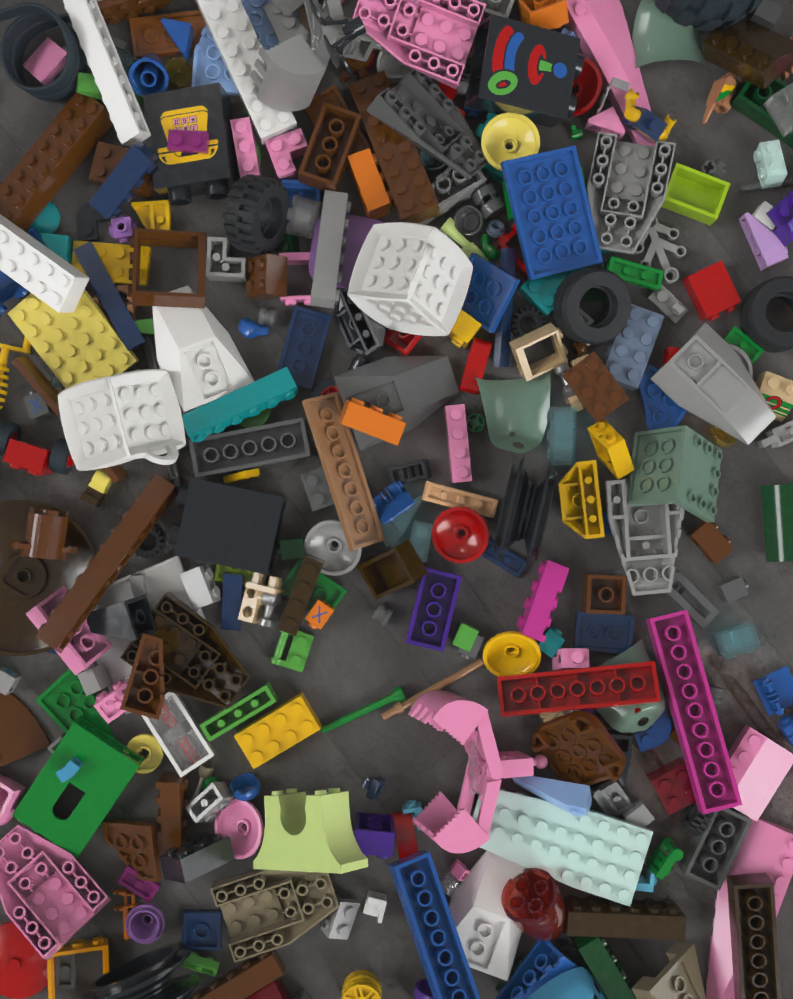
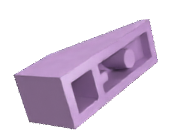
(763, 243)

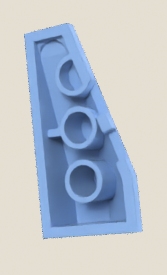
(565, 795)

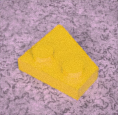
(154, 214)

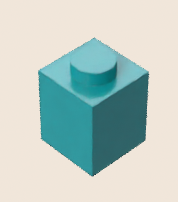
(552, 642)

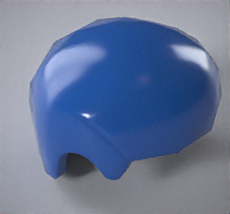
(245, 787)

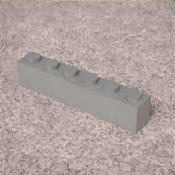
(329, 249)

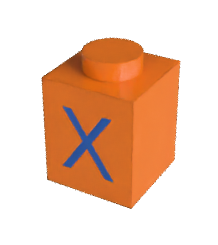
(319, 614)

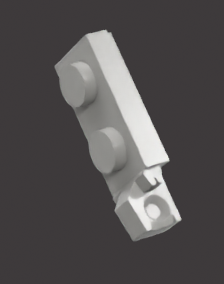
(778, 436)

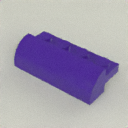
(782, 217)

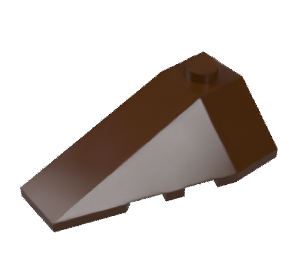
(146, 682)

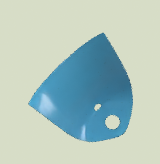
(572, 984)

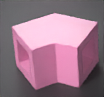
(459, 870)

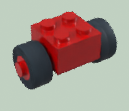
(31, 456)

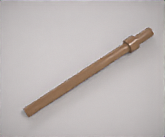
(400, 707)

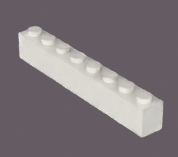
(107, 71)

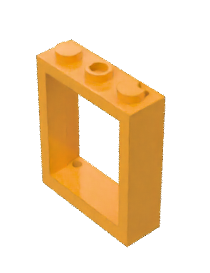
(75, 947)

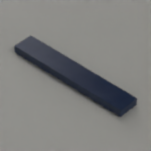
(109, 296)
(503, 330)

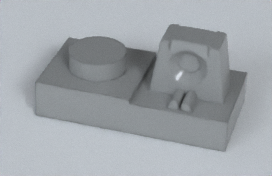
(667, 304)

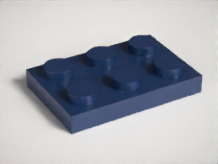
(603, 632)

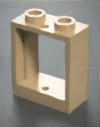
(546, 364)

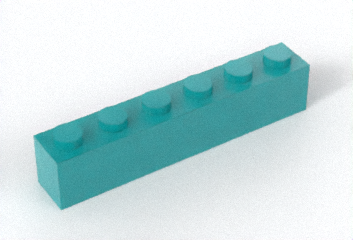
(239, 405)

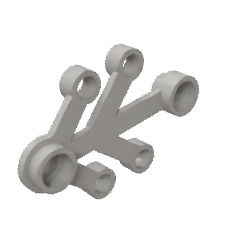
(658, 245)

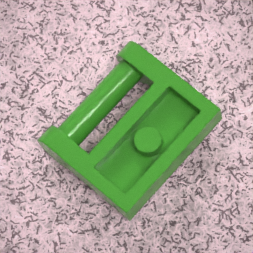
(298, 651)

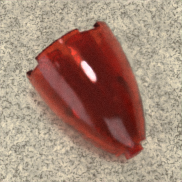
(538, 908)

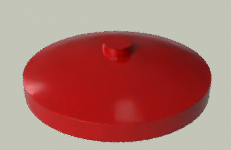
(21, 966)

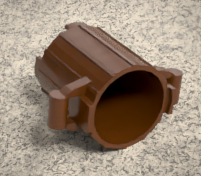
(45, 535)

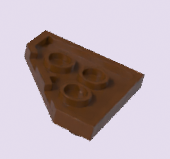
(135, 845)

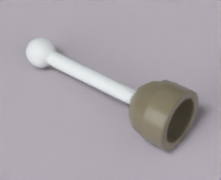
(204, 771)

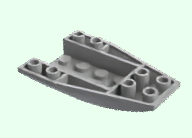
(715, 386)

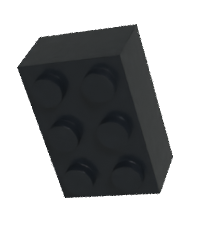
(196, 857)

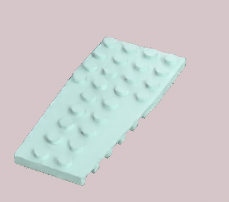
(580, 851)

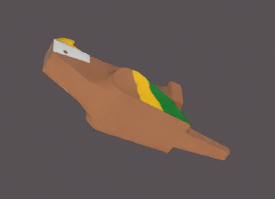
(721, 94)

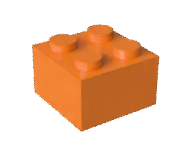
(543, 13)

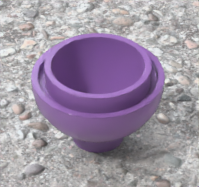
(142, 930)

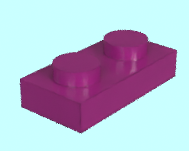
(188, 141)
(143, 889)

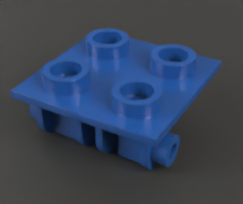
(393, 503)
(775, 690)

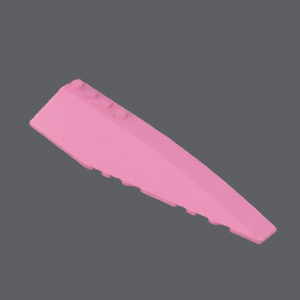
(764, 849)

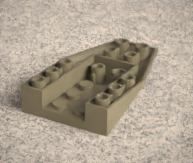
(271, 908)
(677, 980)

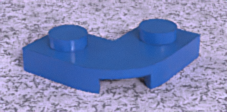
(655, 734)

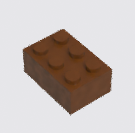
(104, 162)
(595, 386)

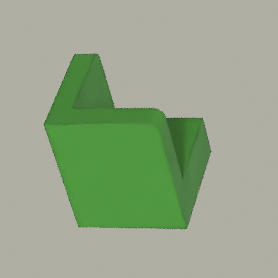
(465, 636)

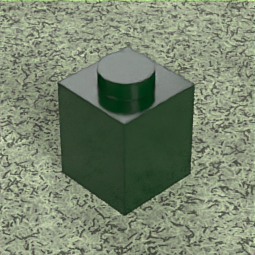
(291, 548)

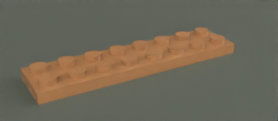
(343, 471)

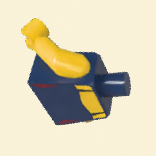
(644, 121)

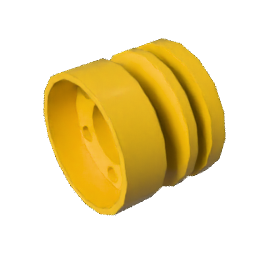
(362, 985)

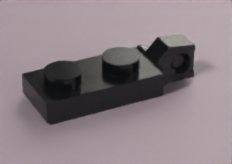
(572, 950)

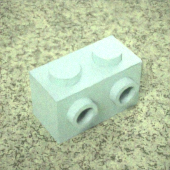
(770, 164)

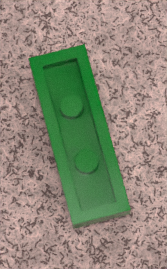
(636, 273)

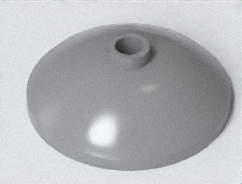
(337, 558)

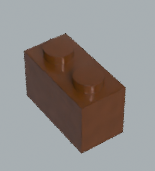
(710, 541)

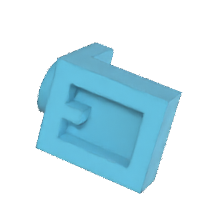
(412, 806)
(647, 884)

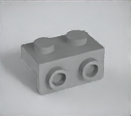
(340, 922)

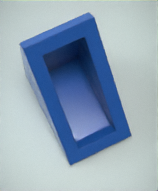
(181, 35)

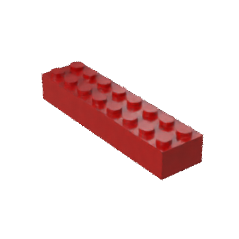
(578, 689)

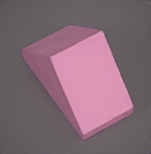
(606, 122)

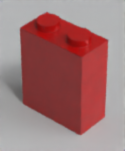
(712, 291)

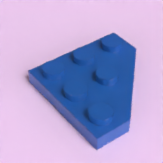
(657, 406)

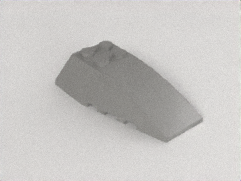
(644, 539)

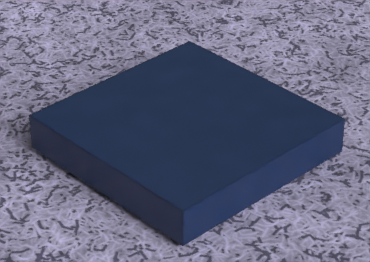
(202, 929)

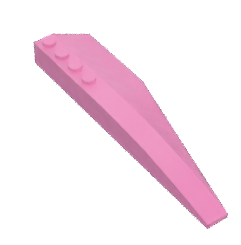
(609, 46)

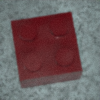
(672, 786)

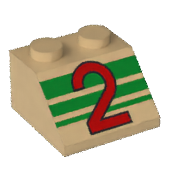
(777, 393)

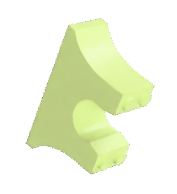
(309, 833)

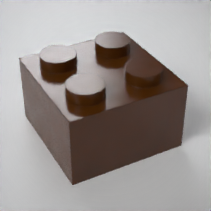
(266, 277)
(604, 593)

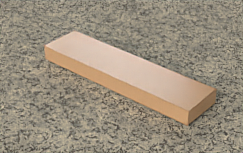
(454, 497)

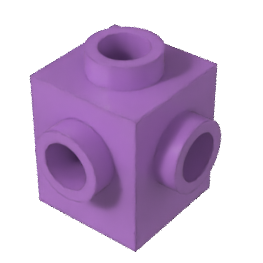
(122, 236)

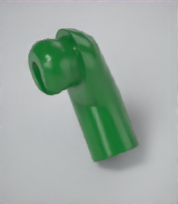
(488, 250)

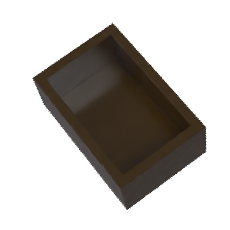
(392, 569)

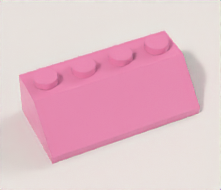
(83, 647)

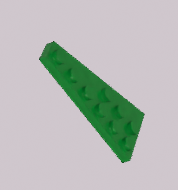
(67, 702)

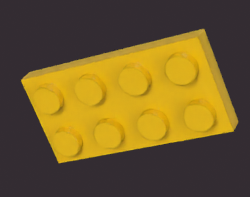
(117, 261)

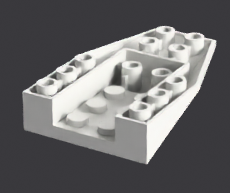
(197, 354)
(480, 919)

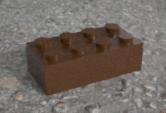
(329, 147)

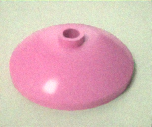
(233, 823)

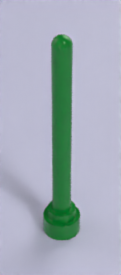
(396, 695)

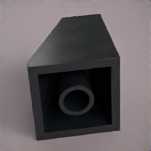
(123, 619)

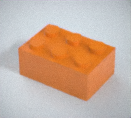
(370, 184)
(372, 421)

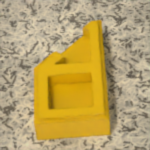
(243, 475)

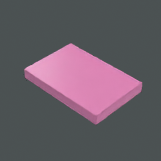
(46, 61)

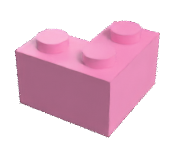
(283, 150)

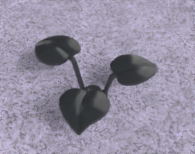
(351, 31)

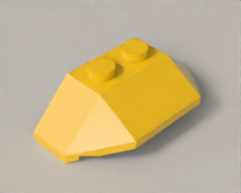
(581, 500)

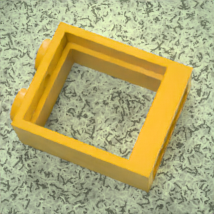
(611, 448)

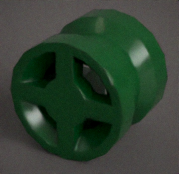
(477, 421)

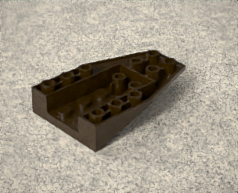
(195, 655)

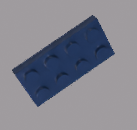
(304, 345)

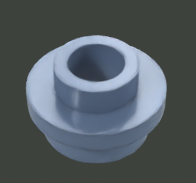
(495, 228)

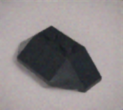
(358, 329)

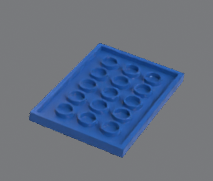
(551, 212)

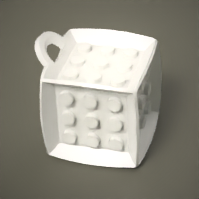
(411, 278)
(122, 419)

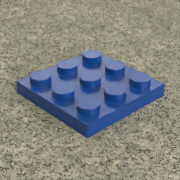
(488, 292)

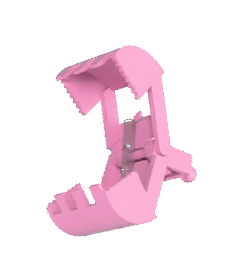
(440, 820)

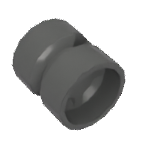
(493, 206)

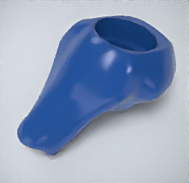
(250, 329)

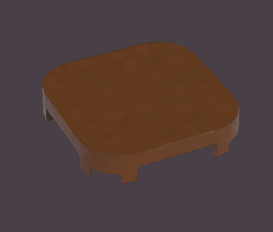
(579, 748)

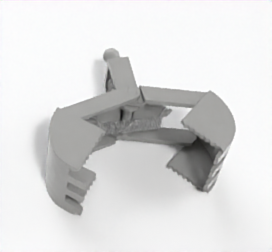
(294, 67)

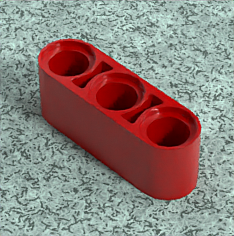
(475, 365)
(405, 834)

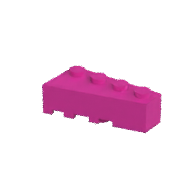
(542, 600)

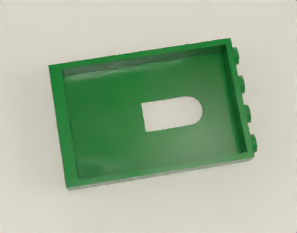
(102, 777)

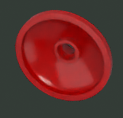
(589, 87)
(451, 543)

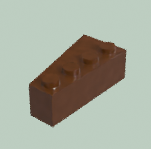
(172, 811)

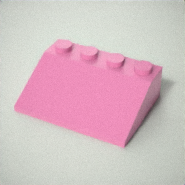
(758, 770)

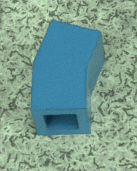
(69, 770)

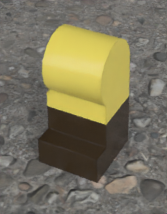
(97, 489)

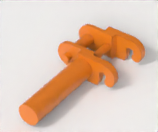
(126, 907)

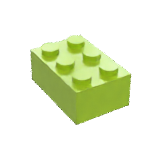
(695, 194)

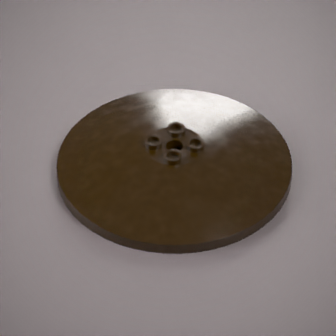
(45, 576)

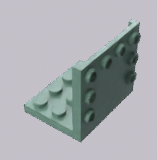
(676, 469)

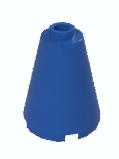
(148, 75)

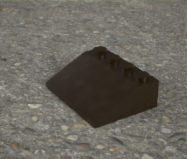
(749, 52)

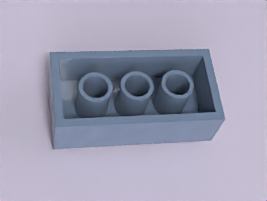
(632, 348)

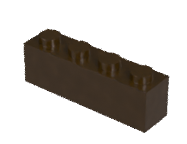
(301, 594)

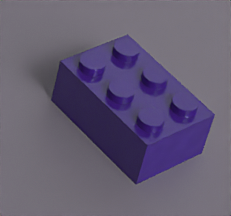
(375, 834)

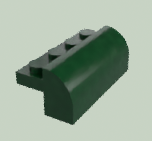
(778, 521)

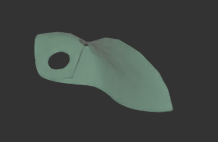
(661, 39)
(516, 408)
(624, 717)

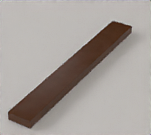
(50, 396)

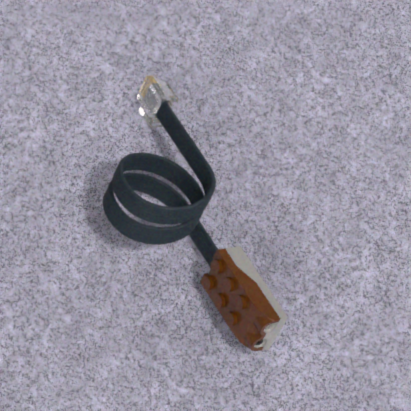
(41, 18)

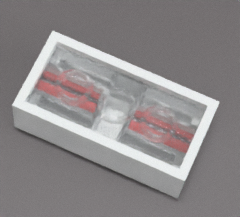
(180, 735)

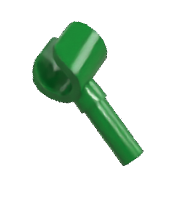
(576, 132)

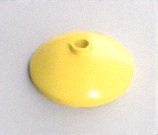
(512, 130)

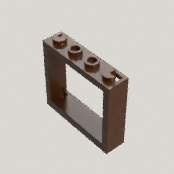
(167, 238)

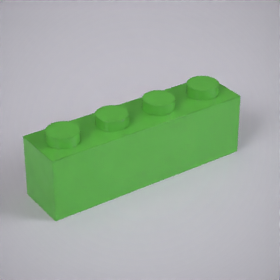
(239, 711)

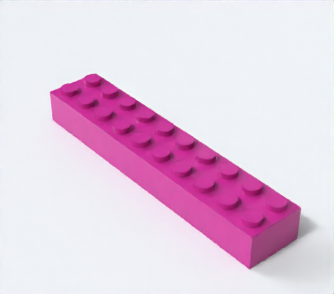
(693, 712)

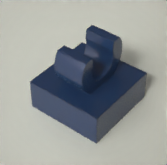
(373, 786)

